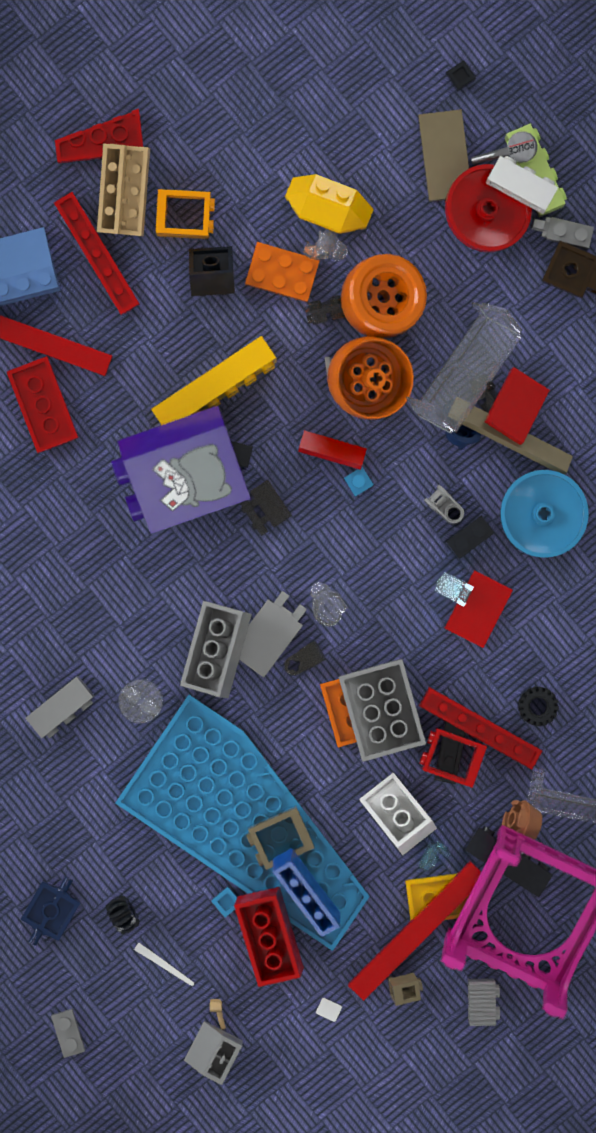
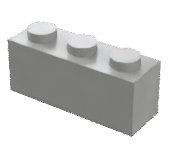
(60, 708)

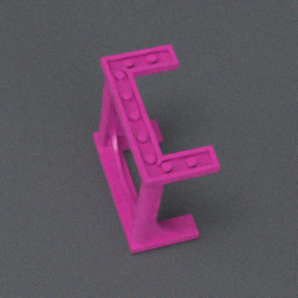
(459, 938)

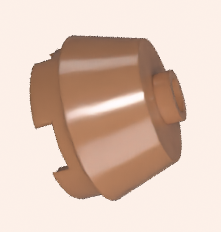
(523, 819)

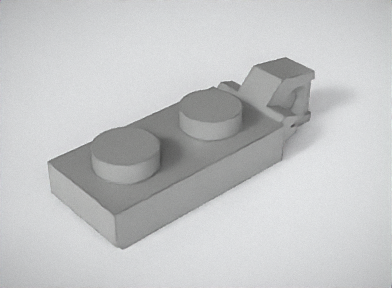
(565, 231)

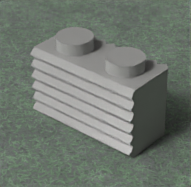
(482, 1002)

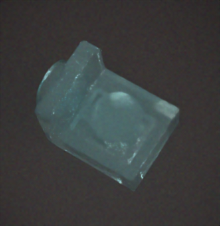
(429, 857)

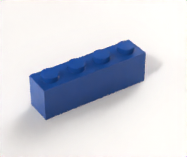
(306, 892)

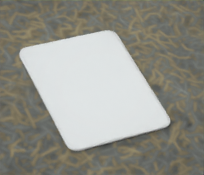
(328, 1009)

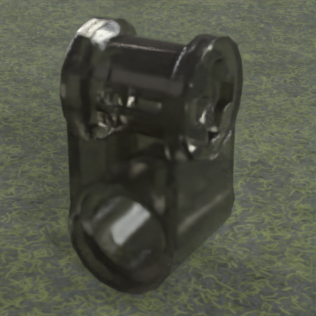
(307, 657)

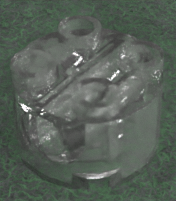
(140, 701)

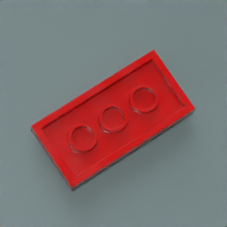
(42, 404)

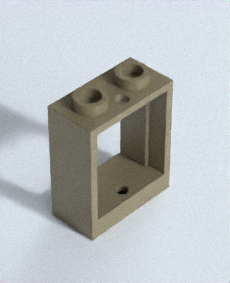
(300, 827)

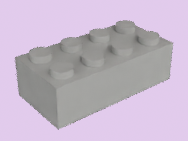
(215, 649)

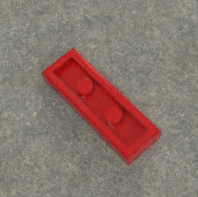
(332, 450)

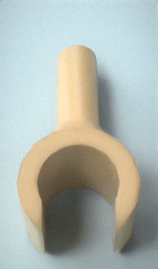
(216, 1006)

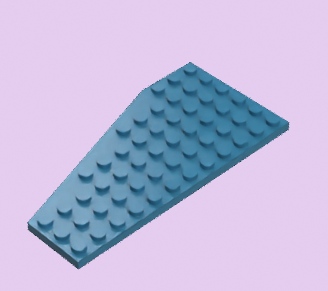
(204, 793)

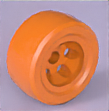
(360, 310)
(397, 377)

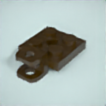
(576, 283)

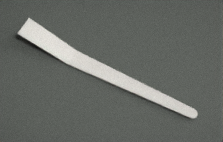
(153, 957)

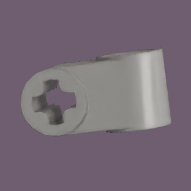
(444, 504)

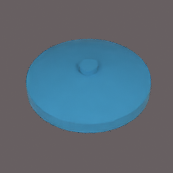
(544, 513)

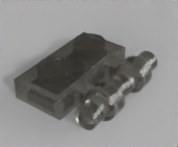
(271, 505)

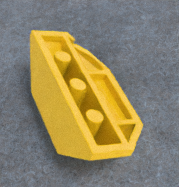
(328, 204)

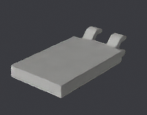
(270, 634)

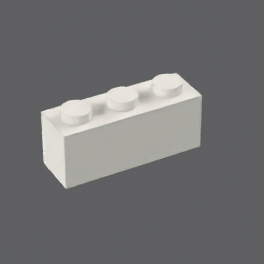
(522, 184)

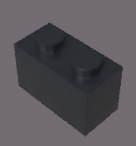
(469, 537)

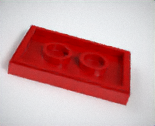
(516, 406)
(480, 611)

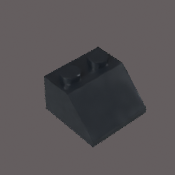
(211, 271)

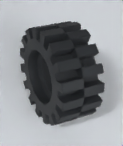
(547, 696)

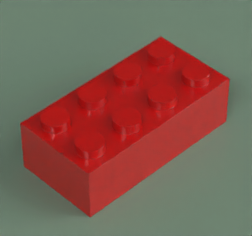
(269, 936)

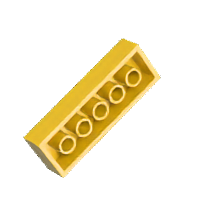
(218, 382)

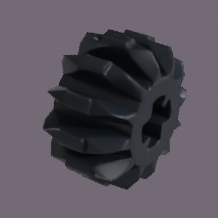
(122, 914)

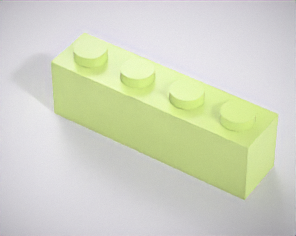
(542, 169)

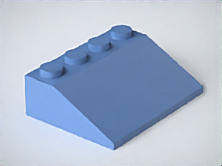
(26, 267)

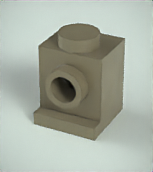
(405, 988)

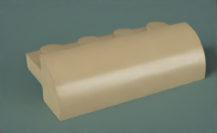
(123, 189)

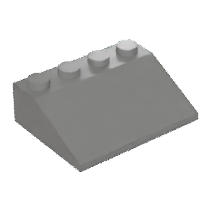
(382, 710)

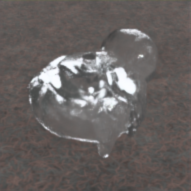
(326, 247)
(335, 605)

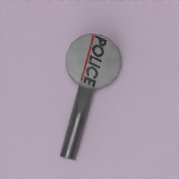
(521, 148)

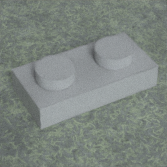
(68, 1033)

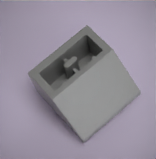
(213, 1052)

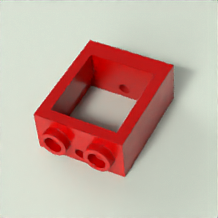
(473, 767)

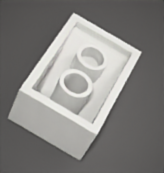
(398, 813)

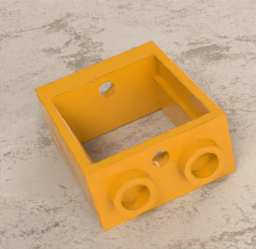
(161, 218)

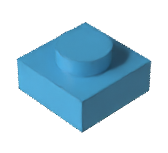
(358, 481)
(225, 901)

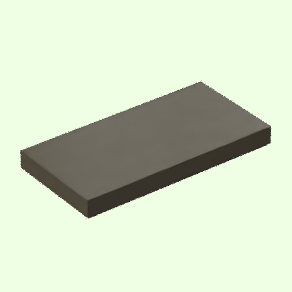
(442, 150)

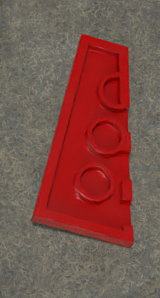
(89, 142)

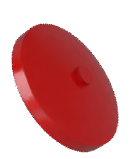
(482, 214)

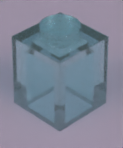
(453, 589)

